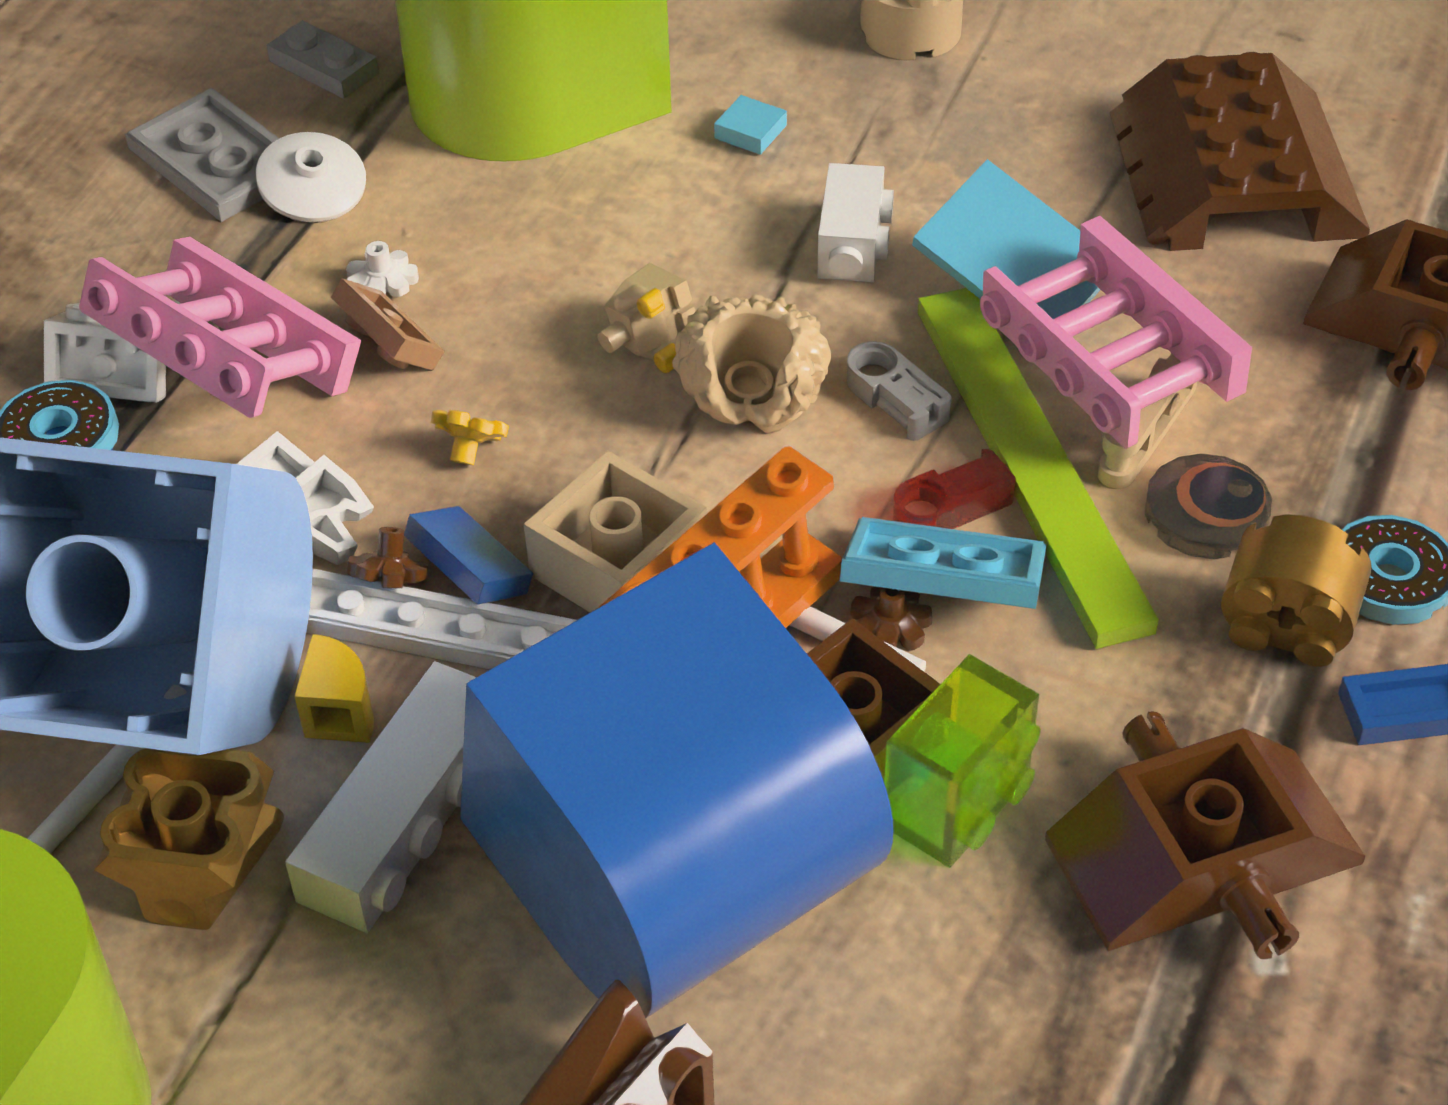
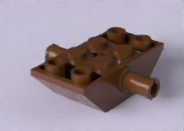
(1390, 296)
(1199, 837)

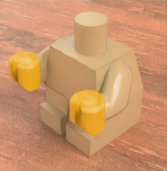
(648, 315)

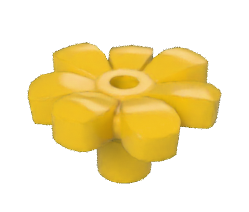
(467, 433)

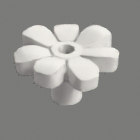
(384, 270)

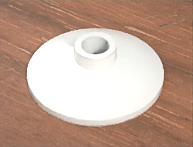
(306, 191)

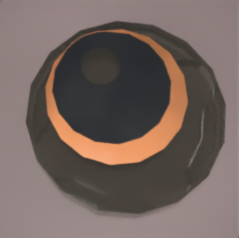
(1206, 504)

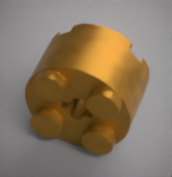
(1295, 589)

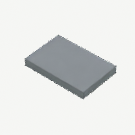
(206, 152)

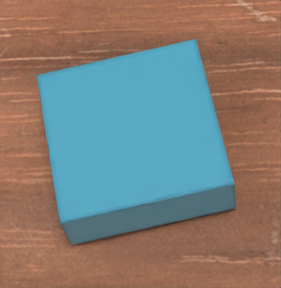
(750, 124)

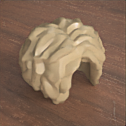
(752, 360)

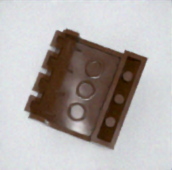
(1231, 140)

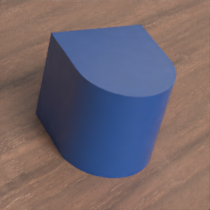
(669, 782)

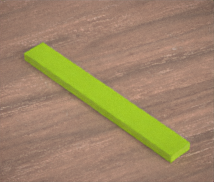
(1046, 481)

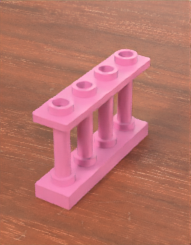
(1138, 289)
(236, 301)

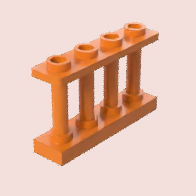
(749, 521)

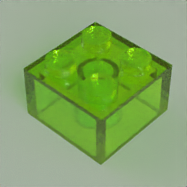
(961, 760)

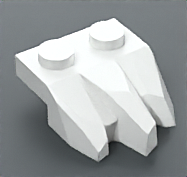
(328, 491)

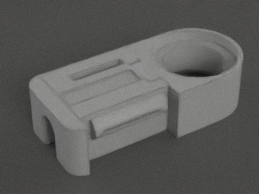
(901, 392)

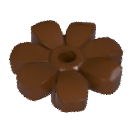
(388, 562)
(893, 616)

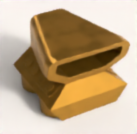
(188, 832)

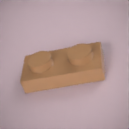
(378, 317)

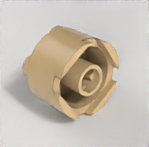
(911, 26)

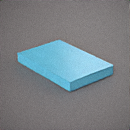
(1006, 227)
(944, 562)

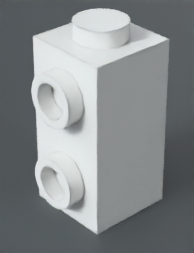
(851, 222)

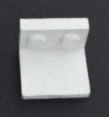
(93, 354)

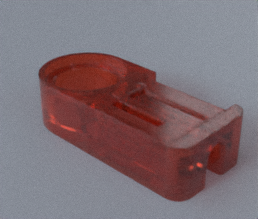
(958, 493)

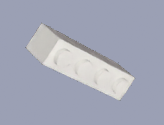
(387, 808)

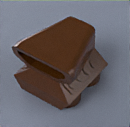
(621, 1063)

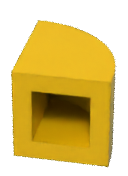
(334, 693)

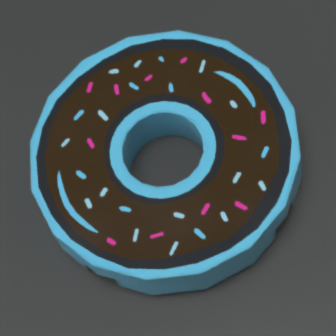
(61, 403)
(1413, 549)

